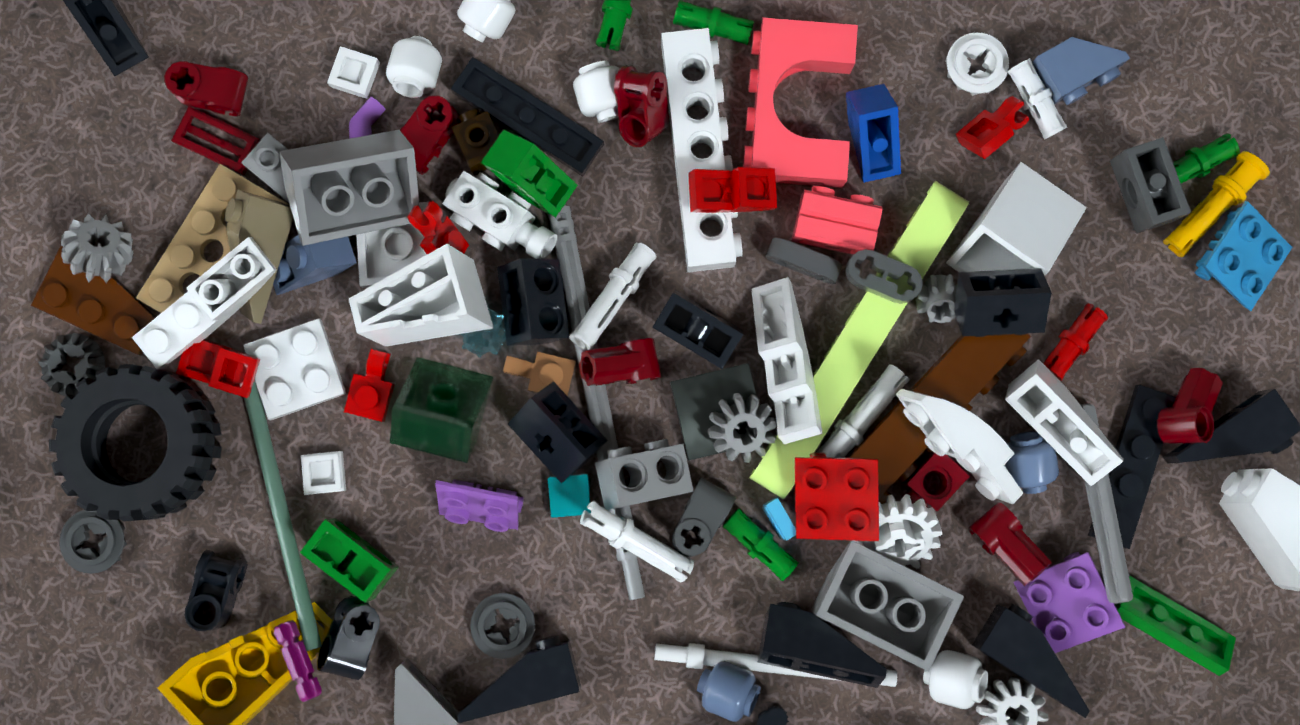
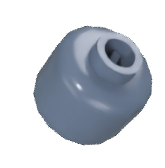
(1033, 462)
(728, 691)

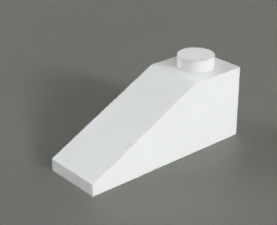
(1062, 422)

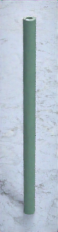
(282, 520)

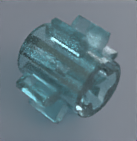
(486, 340)

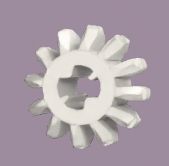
(1013, 696)

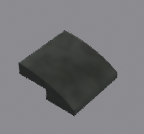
(699, 396)

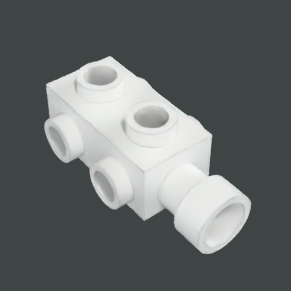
(487, 209)

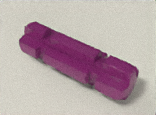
(297, 661)

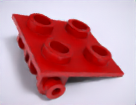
(836, 498)

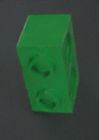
(529, 173)
(349, 559)

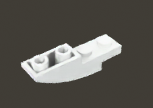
(206, 304)
(967, 438)

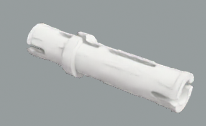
(621, 284)
(868, 409)
(624, 534)

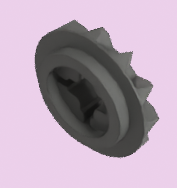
(55, 357)
(77, 532)
(495, 643)

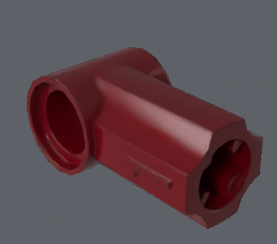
(626, 362)
(1191, 414)
(1004, 538)

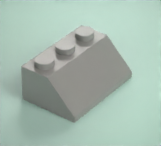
(350, 185)
(887, 605)

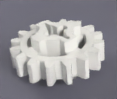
(906, 531)

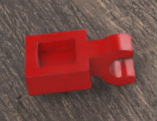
(992, 130)
(436, 229)
(370, 394)

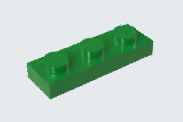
(1178, 628)

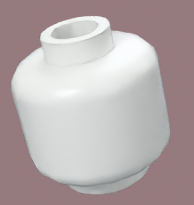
(486, 17)
(413, 66)
(596, 91)
(956, 679)

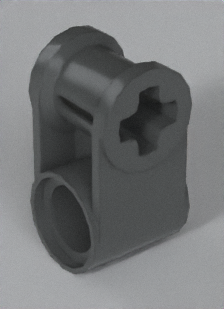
(706, 513)

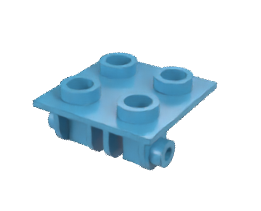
(1245, 255)

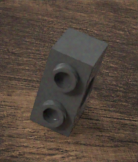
(1150, 185)

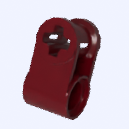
(213, 87)
(643, 107)
(427, 134)

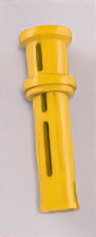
(1226, 191)

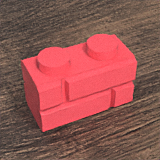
(836, 221)

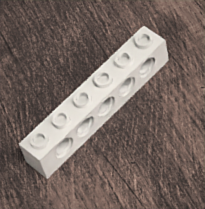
(680, 52)

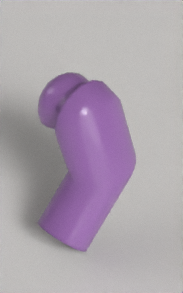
(365, 117)

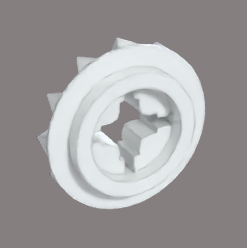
(972, 46)

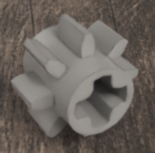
(938, 298)

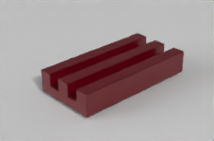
(185, 126)

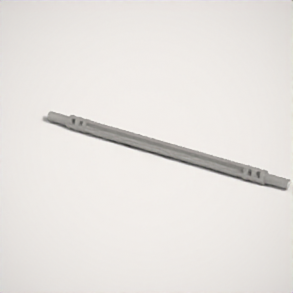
(595, 396)

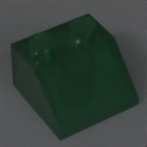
(440, 410)

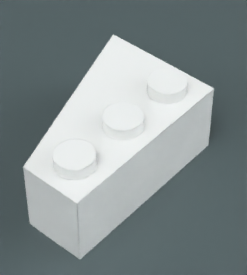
(423, 301)

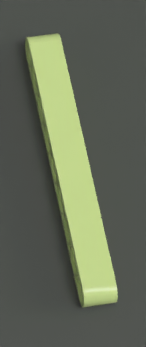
(864, 334)

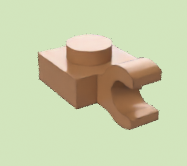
(542, 372)

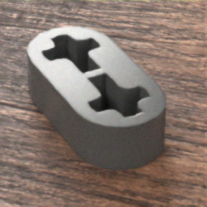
(804, 260)
(887, 267)

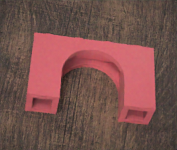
(783, 50)

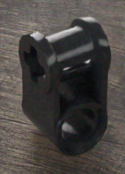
(215, 588)
(348, 645)

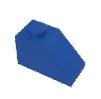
(874, 131)

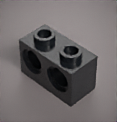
(533, 301)

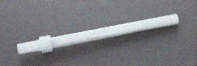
(696, 656)

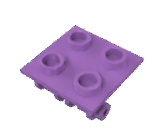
(463, 502)
(1070, 603)

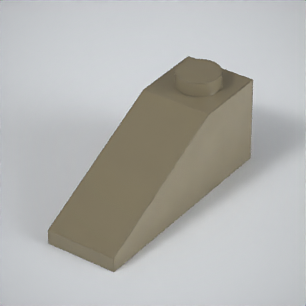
(269, 226)

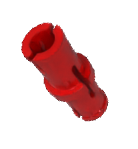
(1075, 340)

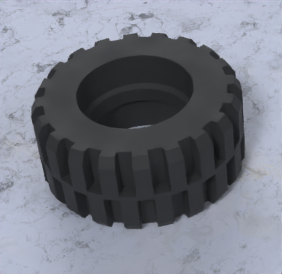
(84, 433)

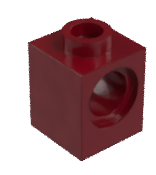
(950, 477)

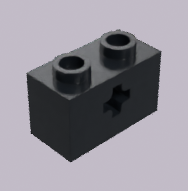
(1002, 302)
(698, 329)
(557, 432)

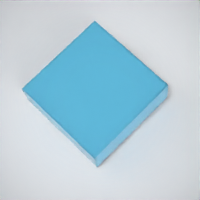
(779, 519)

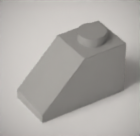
(418, 700)

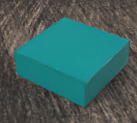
(570, 496)

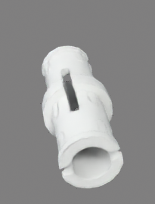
(1037, 98)

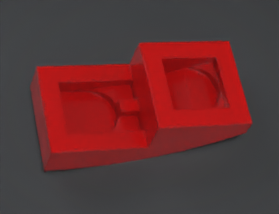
(732, 191)
(219, 367)

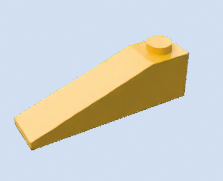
(237, 677)

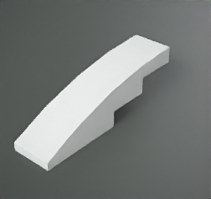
(786, 361)

